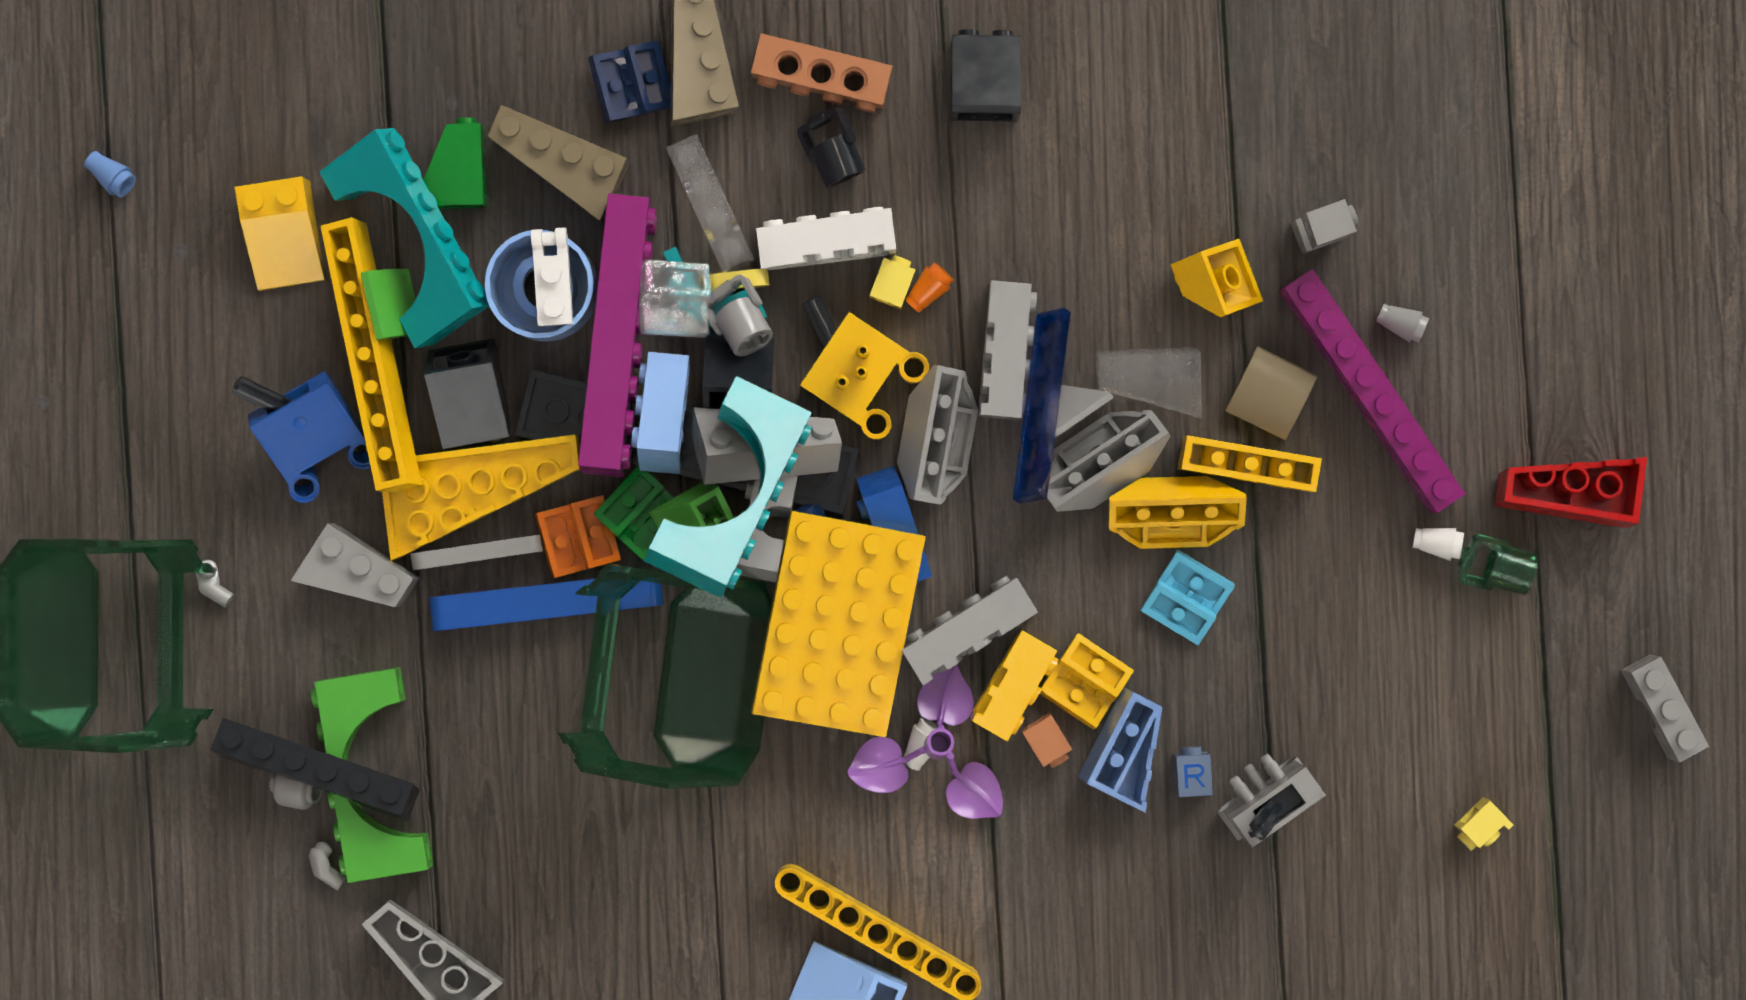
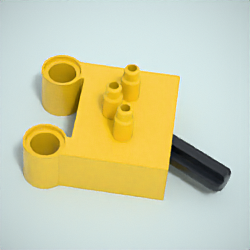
(854, 365)

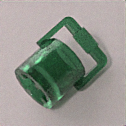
(1504, 569)

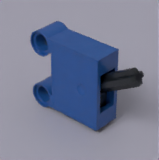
(303, 429)

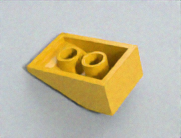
(281, 232)

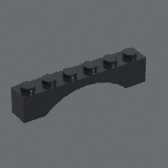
(315, 769)

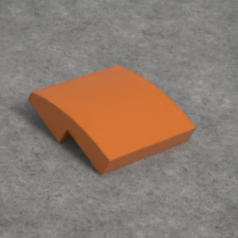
(576, 538)

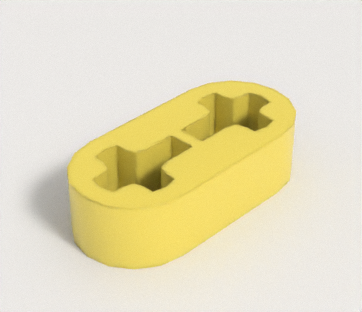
(758, 278)

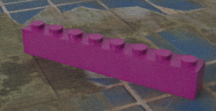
(1372, 392)

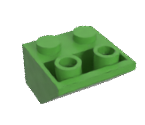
(696, 507)

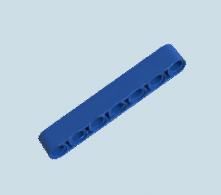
(529, 603)

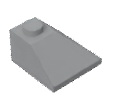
(1077, 404)

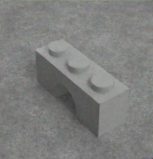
(1324, 226)
(767, 552)
(1674, 722)

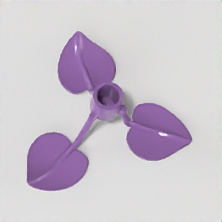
(948, 700)

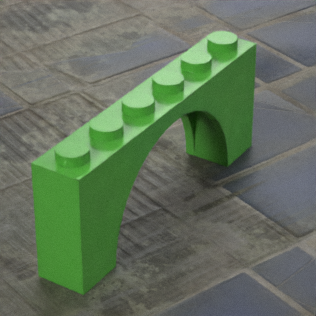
(367, 846)

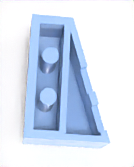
(661, 412)

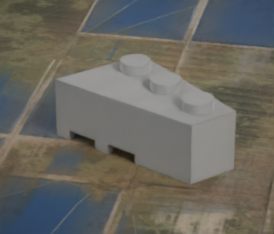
(354, 568)

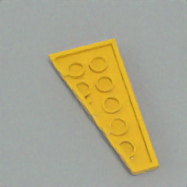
(471, 485)

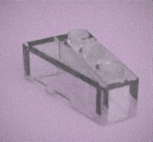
(1153, 376)

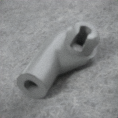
(210, 586)

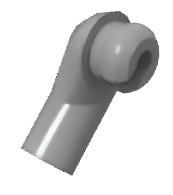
(321, 866)

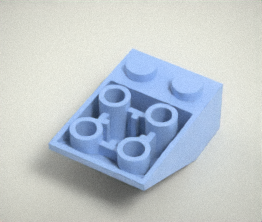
(838, 976)

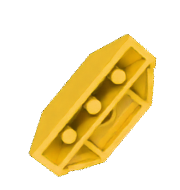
(1176, 512)

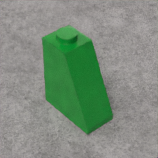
(459, 167)

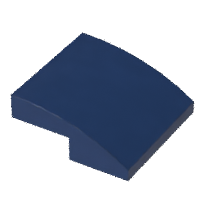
(631, 81)

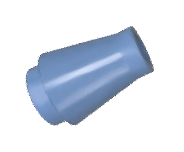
(113, 176)

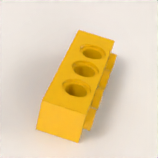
(1249, 463)

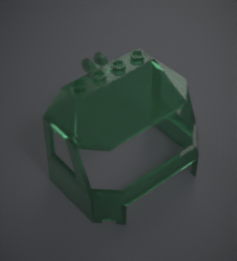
(53, 644)
(704, 683)

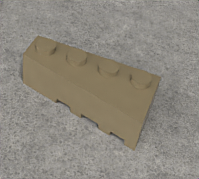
(699, 64)
(563, 160)

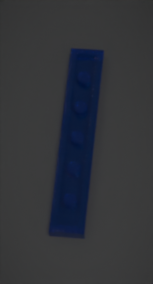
(1041, 406)

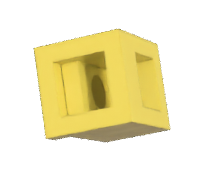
(1481, 824)

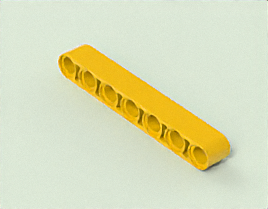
(889, 944)

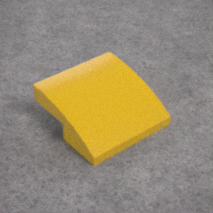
(1086, 681)

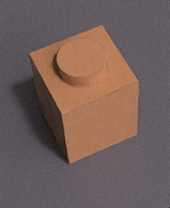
(1047, 741)

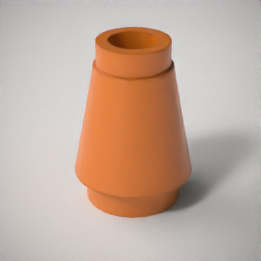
(929, 287)

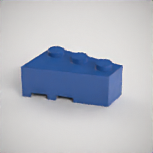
(888, 507)

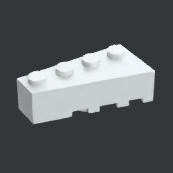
(826, 239)

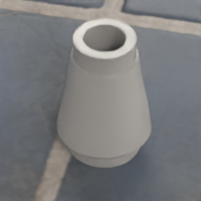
(1403, 322)

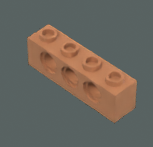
(774, 50)

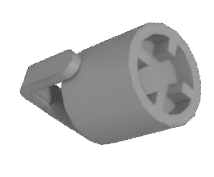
(741, 319)

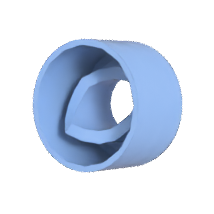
(506, 288)

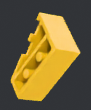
(1014, 685)

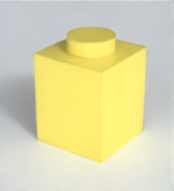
(893, 281)

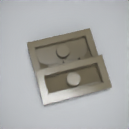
(1271, 393)

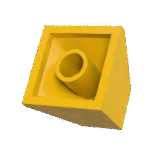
(1218, 279)

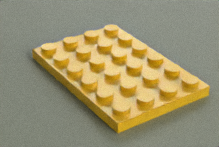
(838, 624)

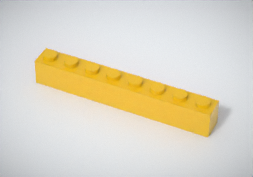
(370, 360)

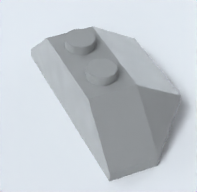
(937, 435)
(1104, 459)

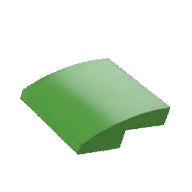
(388, 298)

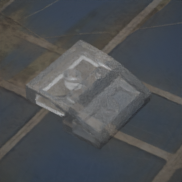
(674, 298)

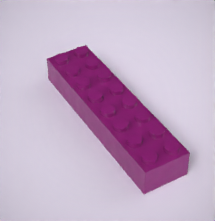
(615, 337)

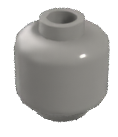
(293, 793)

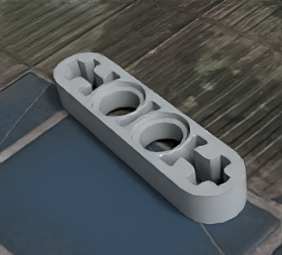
(476, 552)

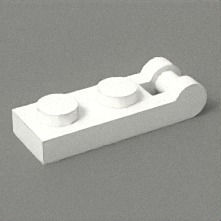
(552, 278)

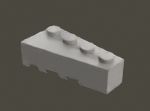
(968, 629)

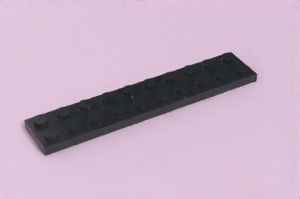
(556, 409)

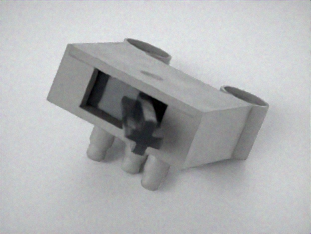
(1273, 802)

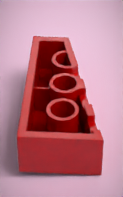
(1588, 492)

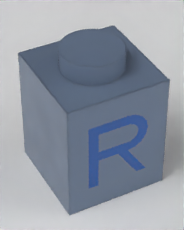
(1192, 772)

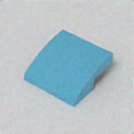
(1187, 597)

